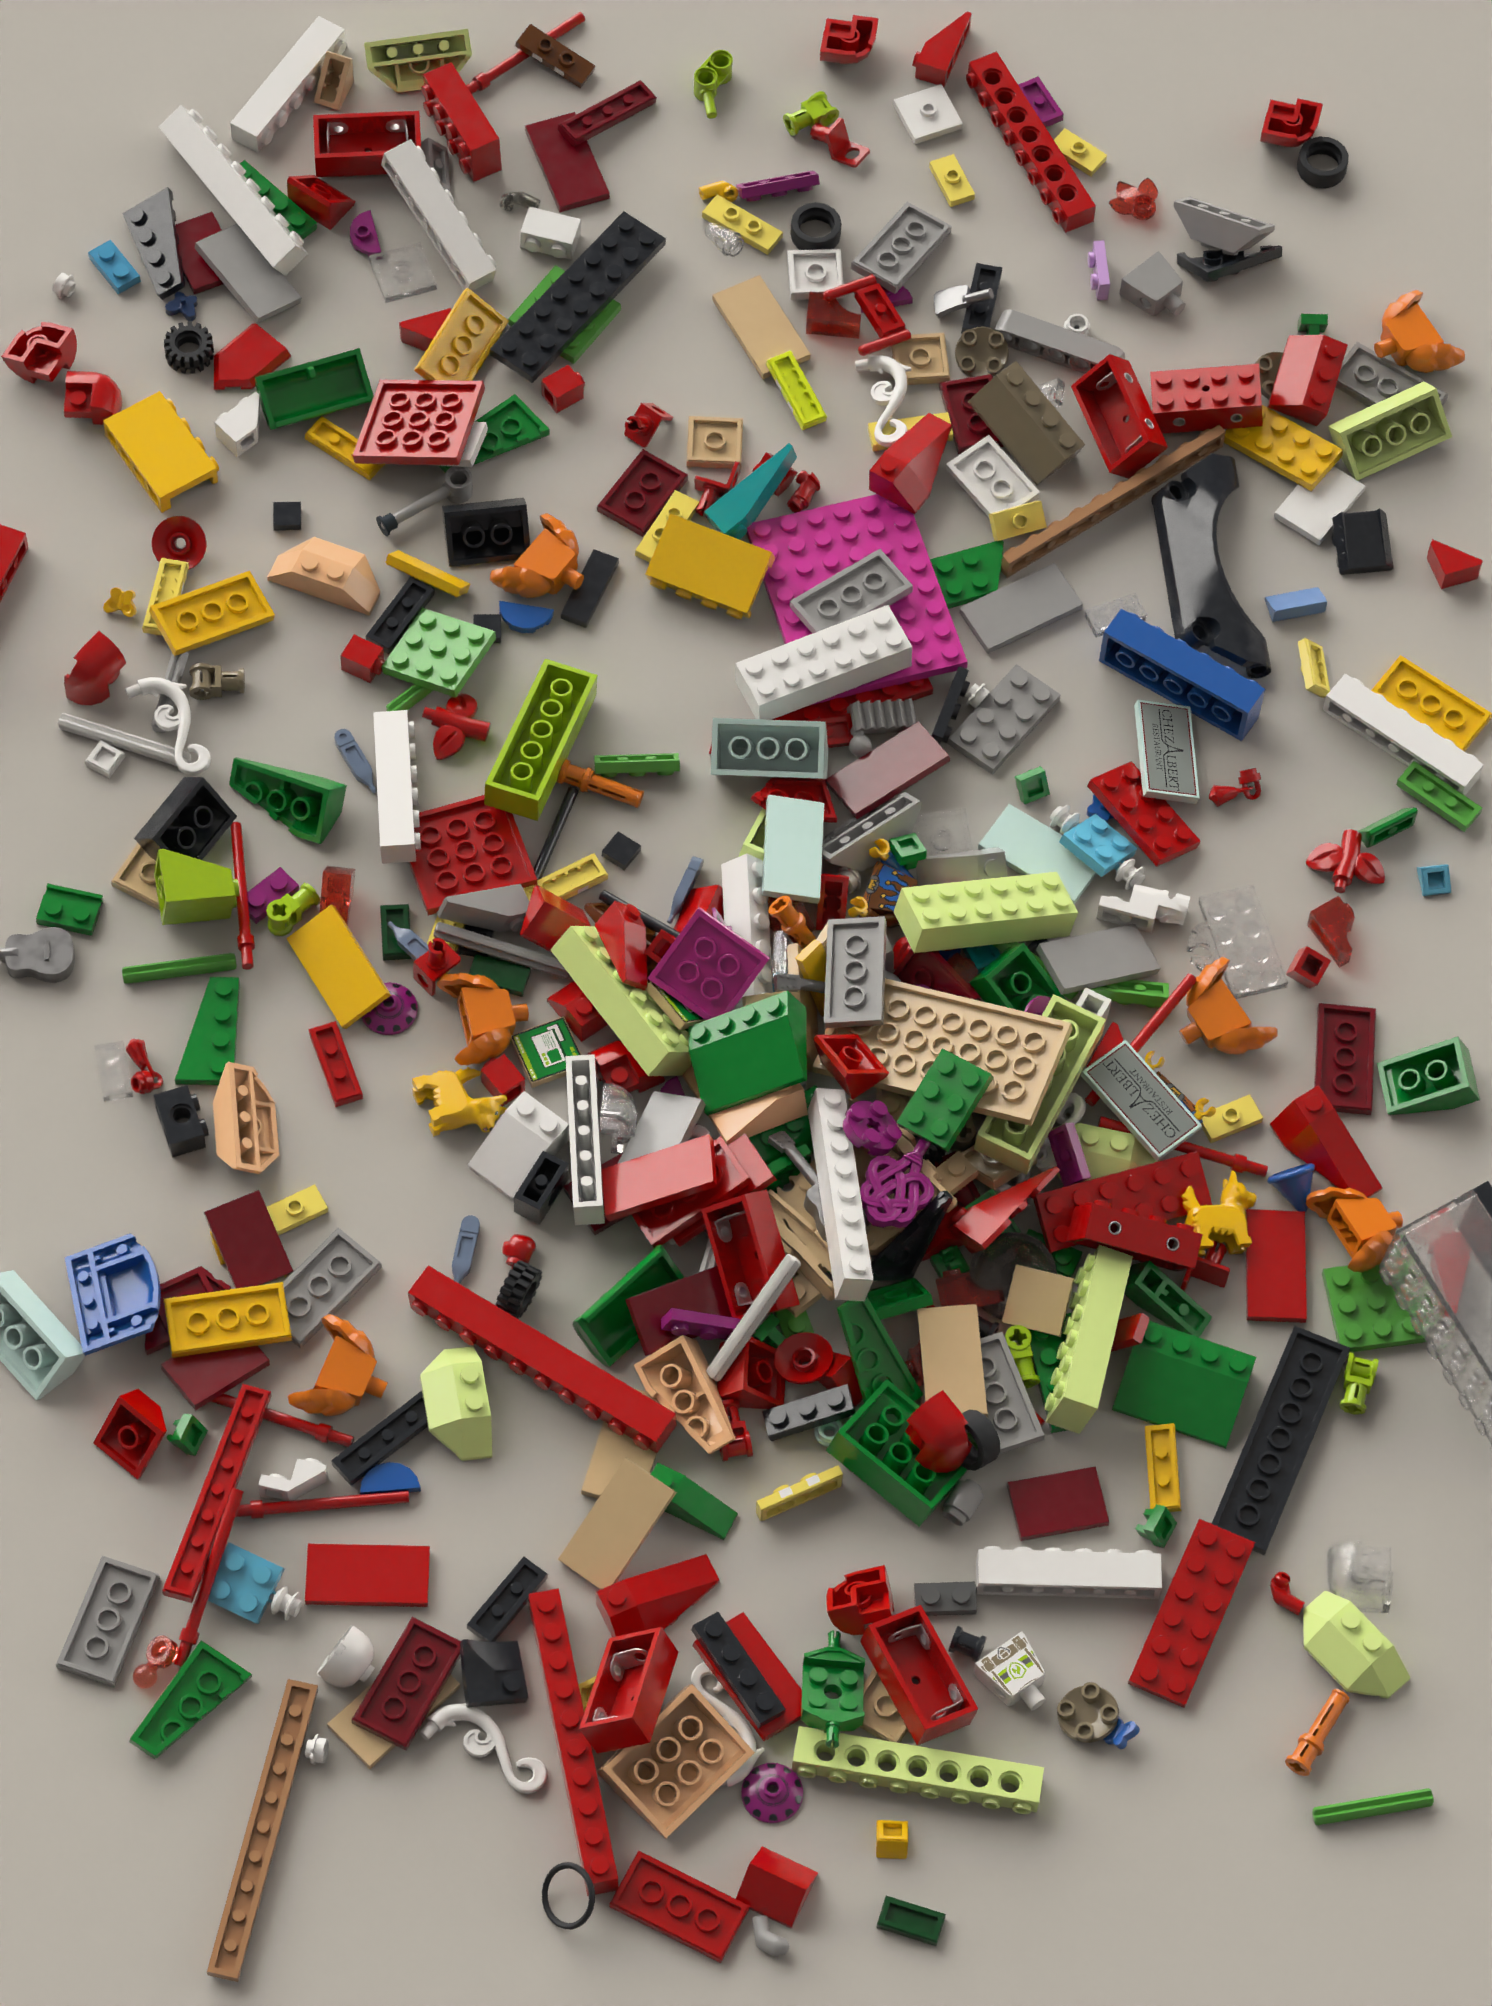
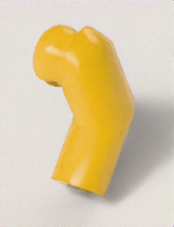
(721, 188)

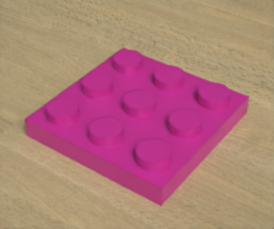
(708, 966)

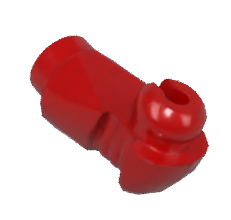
(803, 495)

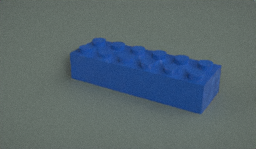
(1181, 674)

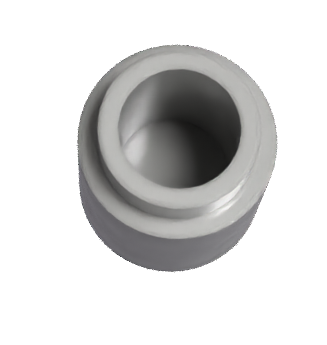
(962, 1502)

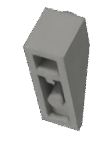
(962, 867)
(490, 909)

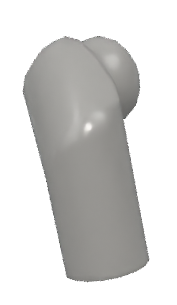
(767, 1940)

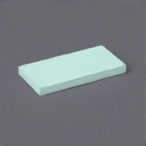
(793, 849)
(1036, 849)

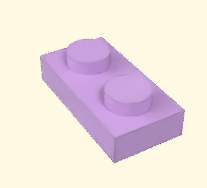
(1100, 279)

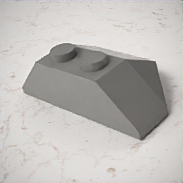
(1219, 226)
(851, 842)

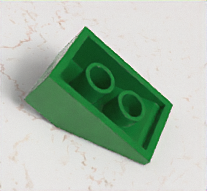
(1014, 979)
(1429, 1079)

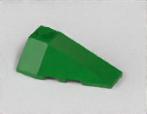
(297, 799)

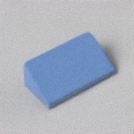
(1296, 604)

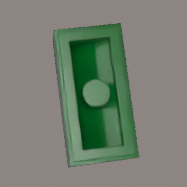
(1388, 826)

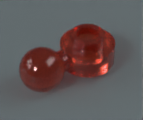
(160, 1654)

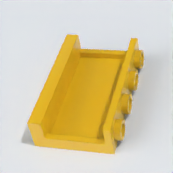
(160, 449)
(708, 566)

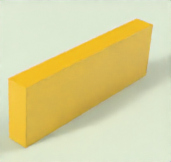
(339, 445)
(427, 573)
(813, 967)
(1163, 1466)

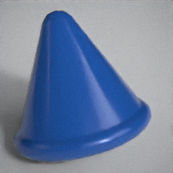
(1294, 1184)

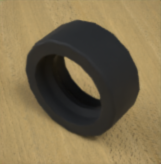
(1320, 178)
(819, 212)
(985, 1437)

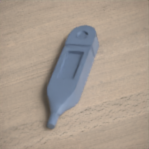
(354, 758)
(685, 886)
(409, 941)
(465, 1247)

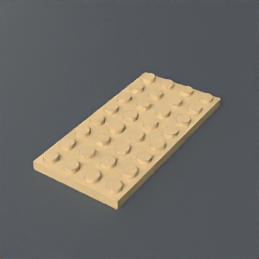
(1007, 1042)

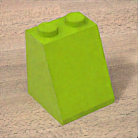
(193, 889)

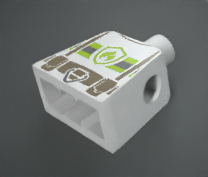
(1013, 1673)

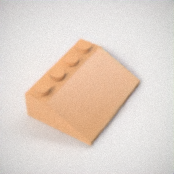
(757, 1114)
(682, 1764)

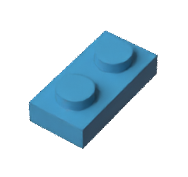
(114, 267)

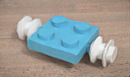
(1098, 845)
(248, 1584)

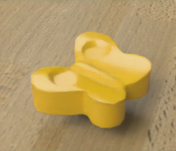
(121, 601)

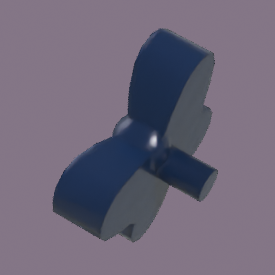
(182, 304)

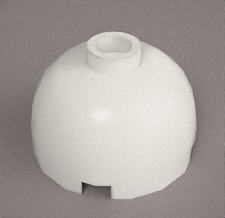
(348, 1660)

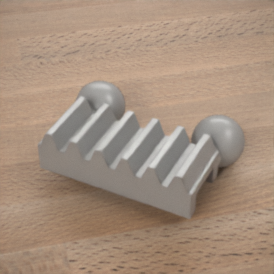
(878, 718)

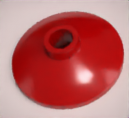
(169, 531)
(800, 1349)

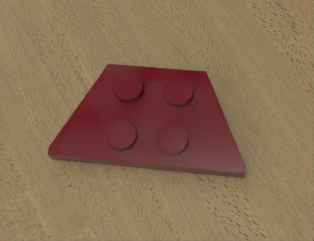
(190, 1283)

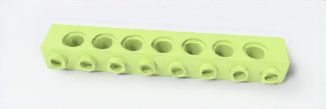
(932, 1761)

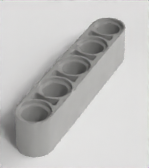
(1053, 342)

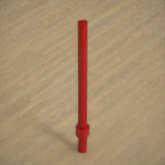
(483, 80)
(245, 939)
(1154, 1023)
(1236, 1163)
(321, 1432)
(258, 1509)
(189, 1635)

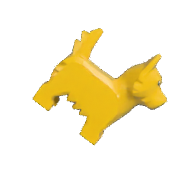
(452, 1103)
(1223, 1221)

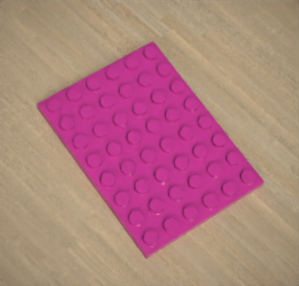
(832, 537)

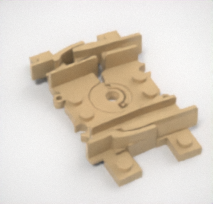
(799, 1228)

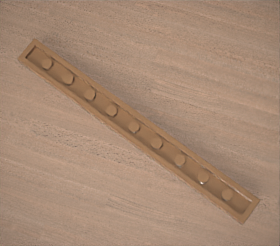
(1105, 505)
(262, 1831)

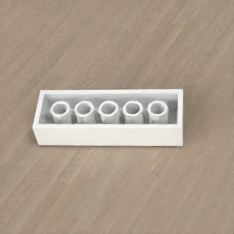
(823, 664)

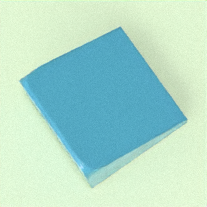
(1434, 879)

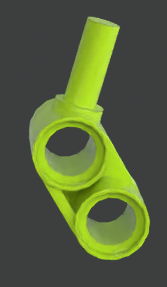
(709, 76)

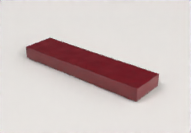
(607, 113)

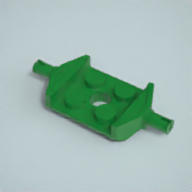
(837, 1672)

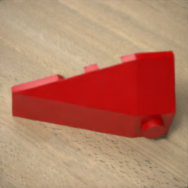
(910, 465)
(1319, 1137)
(986, 1220)
(655, 1596)

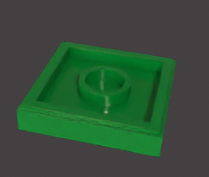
(899, 1298)

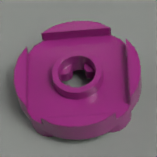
(884, 1130)

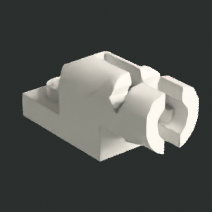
(1144, 907)

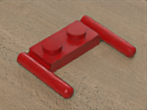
(878, 311)

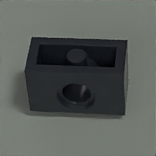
(178, 1104)
(541, 1187)

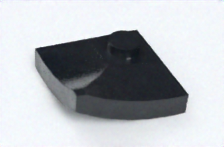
(492, 1673)

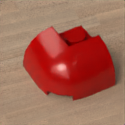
(848, 40)
(1289, 123)
(41, 352)
(91, 396)
(95, 668)
(619, 1067)
(939, 1434)
(860, 1600)

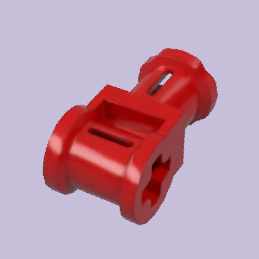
(742, 1443)

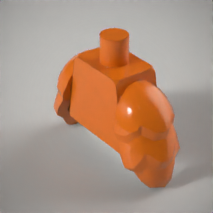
(1413, 339)
(544, 565)
(485, 1015)
(1219, 1017)
(1358, 1222)
(344, 1373)

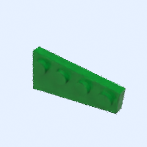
(509, 427)
(873, 1351)
(193, 1693)

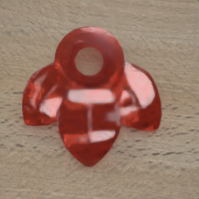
(1131, 199)

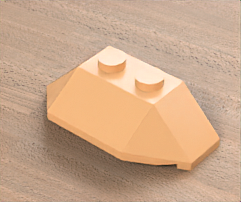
(328, 574)
(244, 1120)

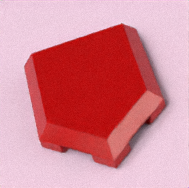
(246, 357)
(798, 788)

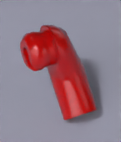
(1282, 1594)

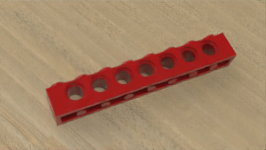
(1030, 142)

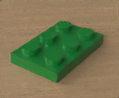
(945, 1100)

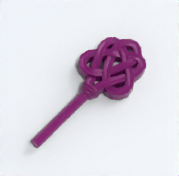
(887, 1212)

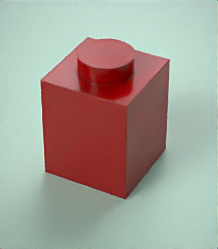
(562, 388)
(362, 659)
(1308, 967)
(502, 1078)

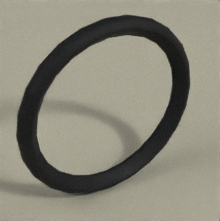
(568, 1865)

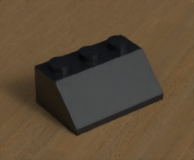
(486, 531)
(187, 821)

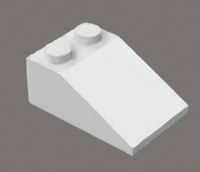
(517, 1143)

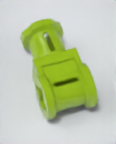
(812, 111)
(290, 909)
(1022, 1354)
(1359, 1378)

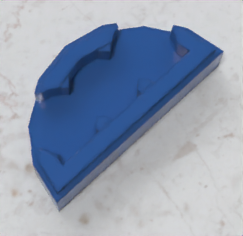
(524, 617)
(389, 1478)

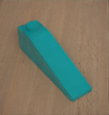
(748, 498)

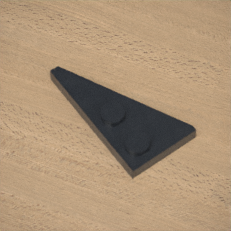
(1217, 264)
(904, 1254)

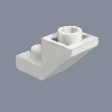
(306, 1476)

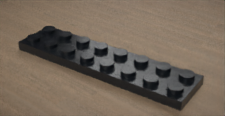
(577, 297)
(1280, 1437)

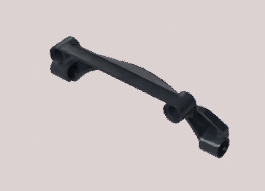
(1197, 589)

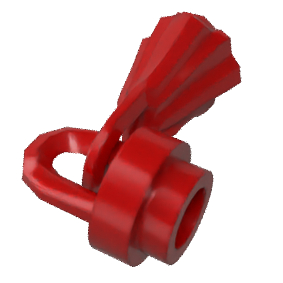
(1223, 794)
(143, 1080)

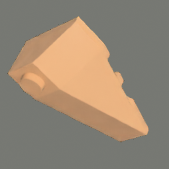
(681, 1384)

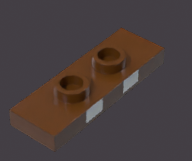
(555, 56)

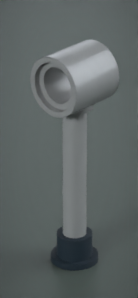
(453, 492)

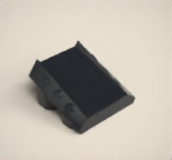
(1362, 542)

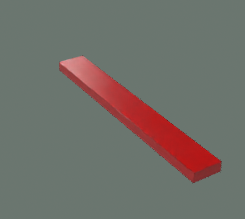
(210, 1506)

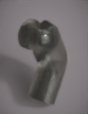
(520, 198)

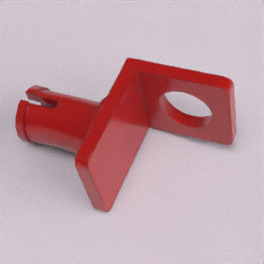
(839, 142)
(645, 423)
(713, 489)
(434, 964)
(1209, 1268)

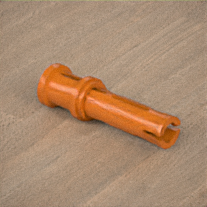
(588, 780)
(792, 921)
(1311, 1743)

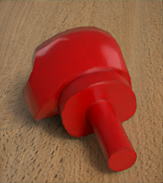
(518, 1248)

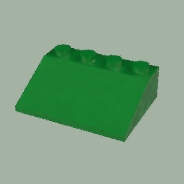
(749, 1052)
(1185, 1383)
(884, 1457)

